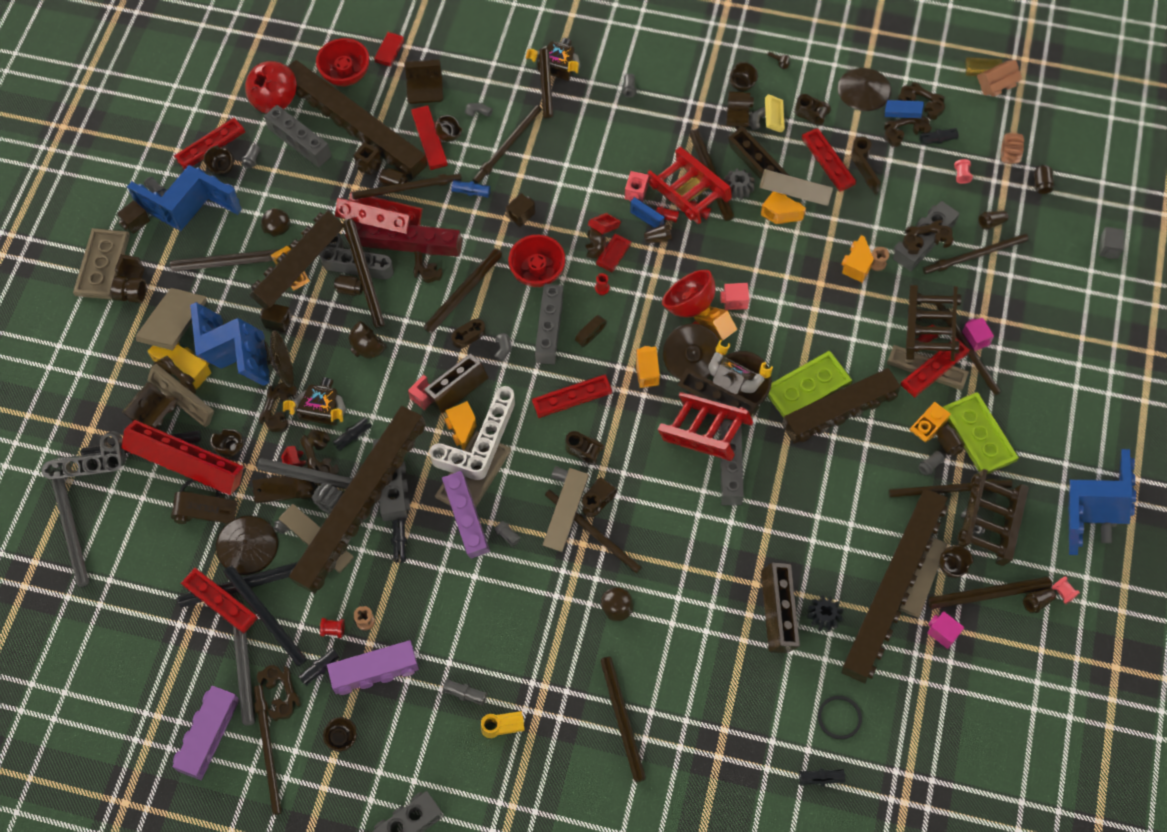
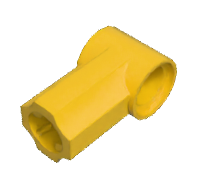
(505, 723)

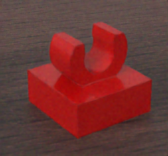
(291, 457)

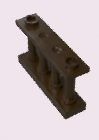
(915, 329)
(1012, 514)

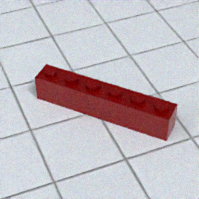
(182, 457)

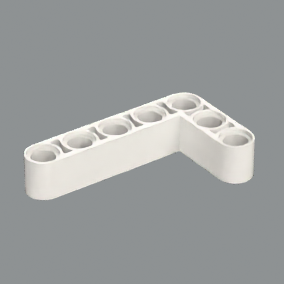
(484, 440)

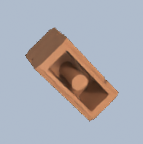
(1000, 77)

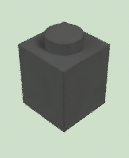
(1111, 243)

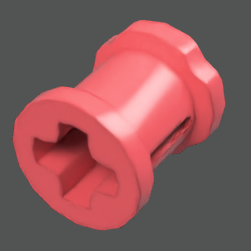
(963, 171)
(1065, 590)

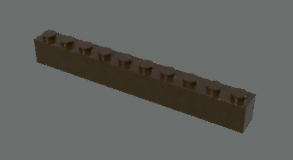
(357, 121)
(357, 500)
(894, 585)

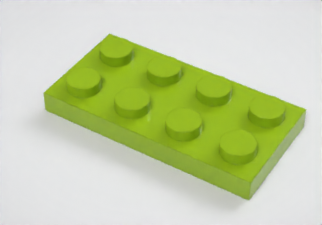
(808, 384)
(980, 434)

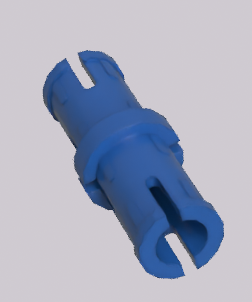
(471, 188)

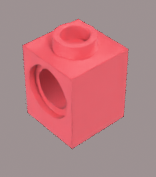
(639, 181)
(735, 296)

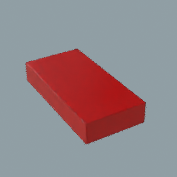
(389, 49)
(604, 223)
(613, 253)

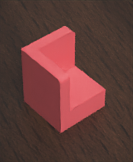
(418, 394)

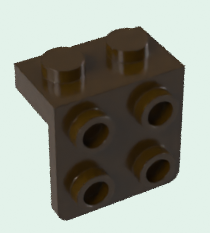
(424, 81)
(150, 406)

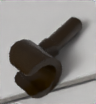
(783, 61)

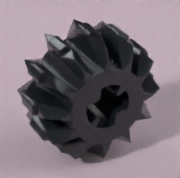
(824, 606)

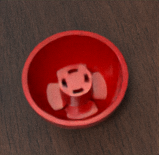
(343, 61)
(270, 85)
(536, 260)
(690, 294)

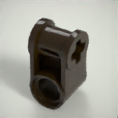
(811, 109)
(586, 450)
(599, 494)

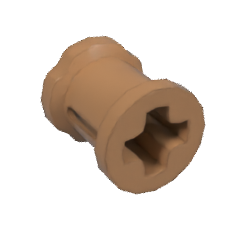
(880, 257)
(362, 623)

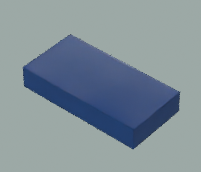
(904, 109)
(646, 213)

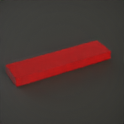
(219, 137)
(428, 137)
(828, 159)
(932, 370)
(572, 396)
(219, 600)

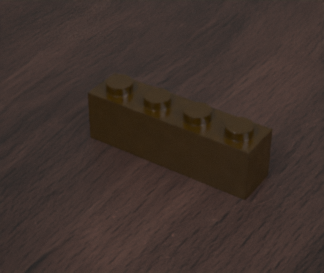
(753, 153)
(708, 390)
(780, 608)

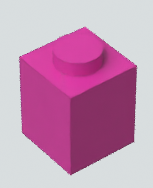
(978, 333)
(944, 629)

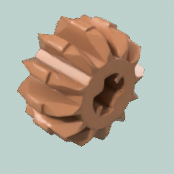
(1012, 148)

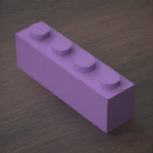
(465, 514)
(372, 667)
(205, 732)

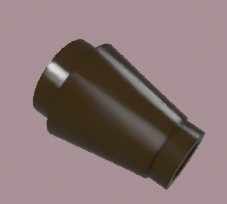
(991, 219)
(658, 235)
(1038, 600)

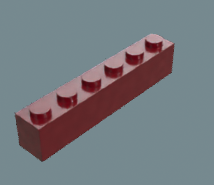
(419, 239)

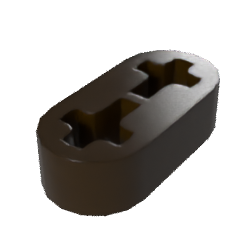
(590, 331)
(468, 333)

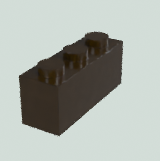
(456, 383)

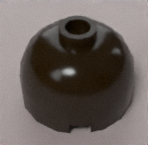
(365, 342)

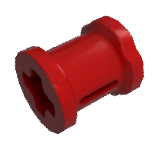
(331, 627)

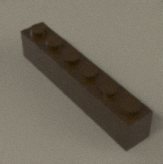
(293, 263)
(841, 405)

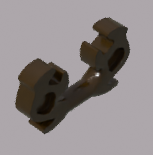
(935, 107)
(896, 136)
(911, 241)
(428, 274)
(168, 365)
(274, 422)
(319, 441)
(284, 709)

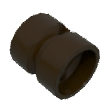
(131, 290)

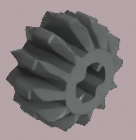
(740, 182)
(326, 497)

